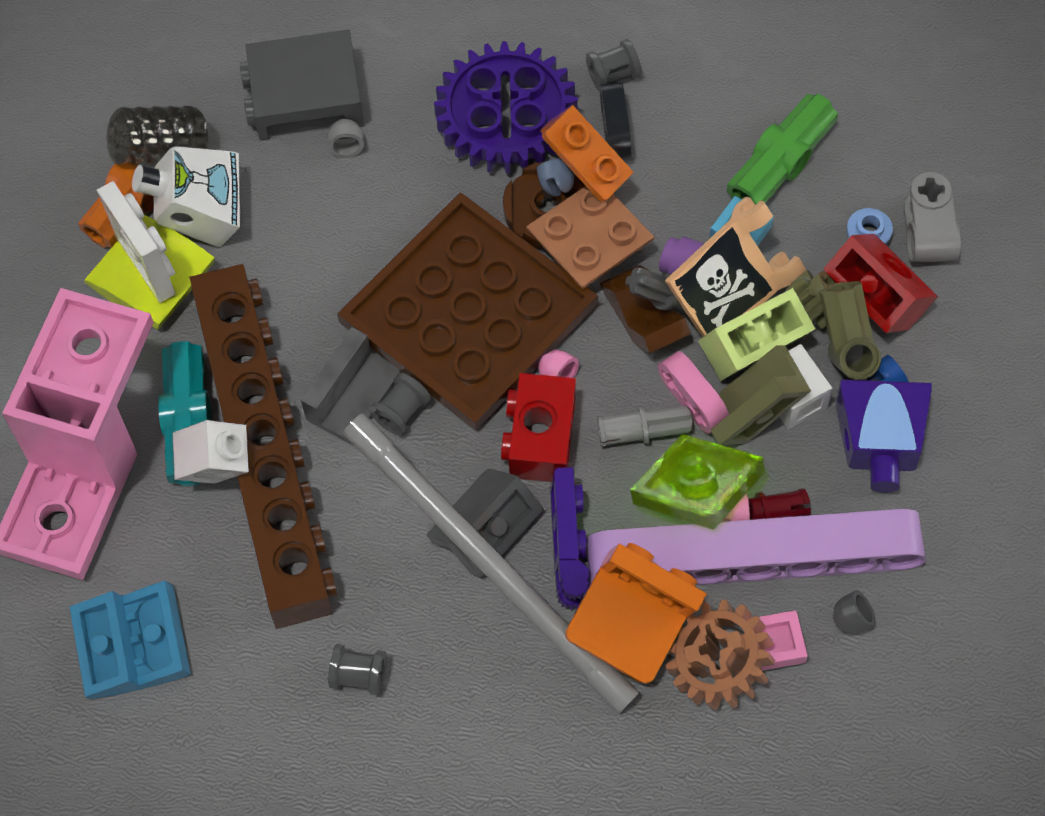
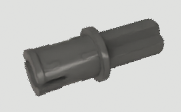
(653, 288)

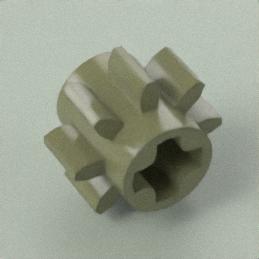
(808, 290)

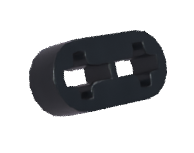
(615, 119)

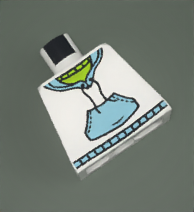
(194, 192)

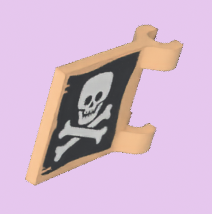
(730, 271)

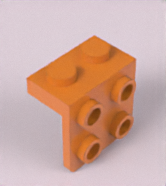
(633, 612)

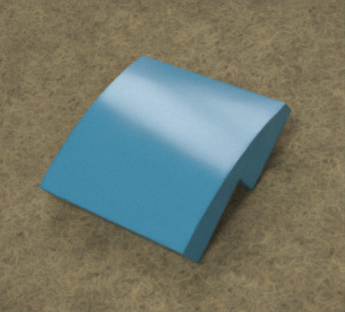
(129, 640)

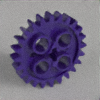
(464, 108)

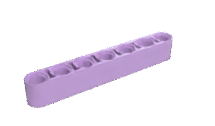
(776, 546)

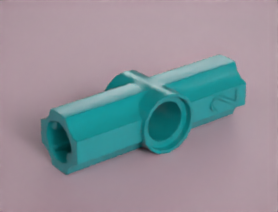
(183, 397)

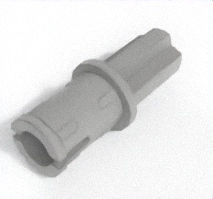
(644, 425)

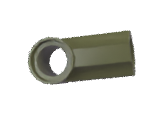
(849, 326)

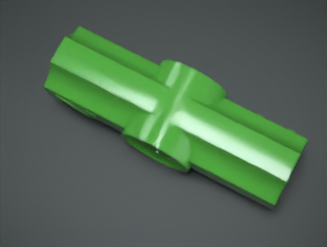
(784, 149)

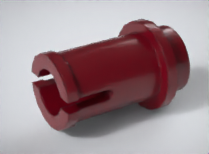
(779, 505)

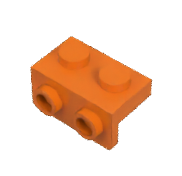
(586, 153)

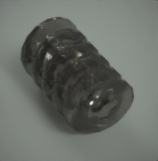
(152, 131)

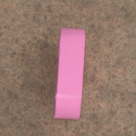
(692, 391)

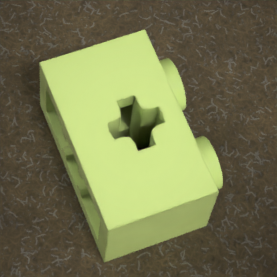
(756, 333)

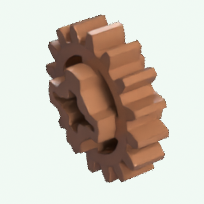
(739, 660)

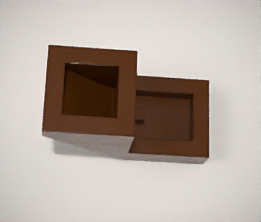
(641, 319)

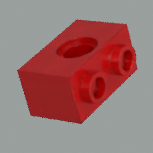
(890, 288)
(544, 401)

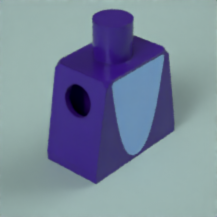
(883, 427)

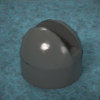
(853, 613)

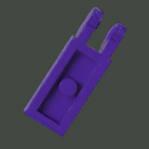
(568, 541)

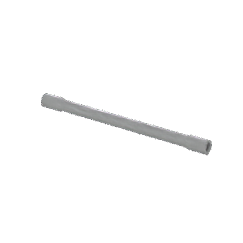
(381, 452)

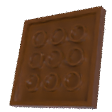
(468, 309)

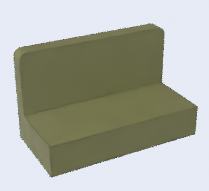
(760, 397)

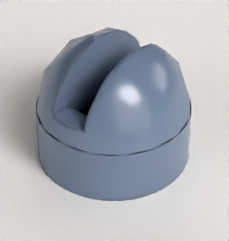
(555, 177)

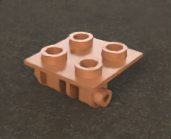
(590, 235)

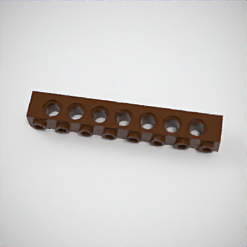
(289, 597)

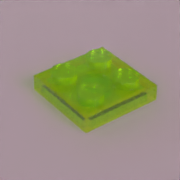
(697, 481)

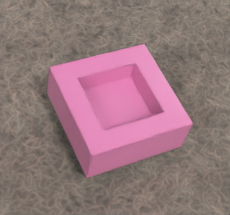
(787, 639)

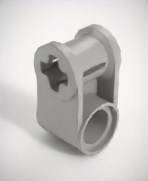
(931, 220)

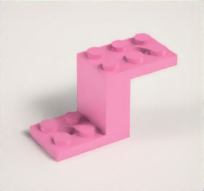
(72, 432)

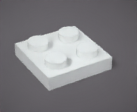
(139, 242)

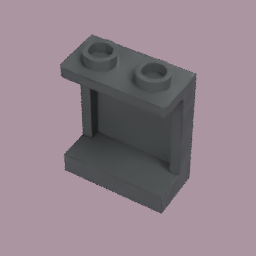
(301, 80)

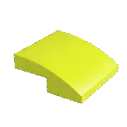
(122, 283)

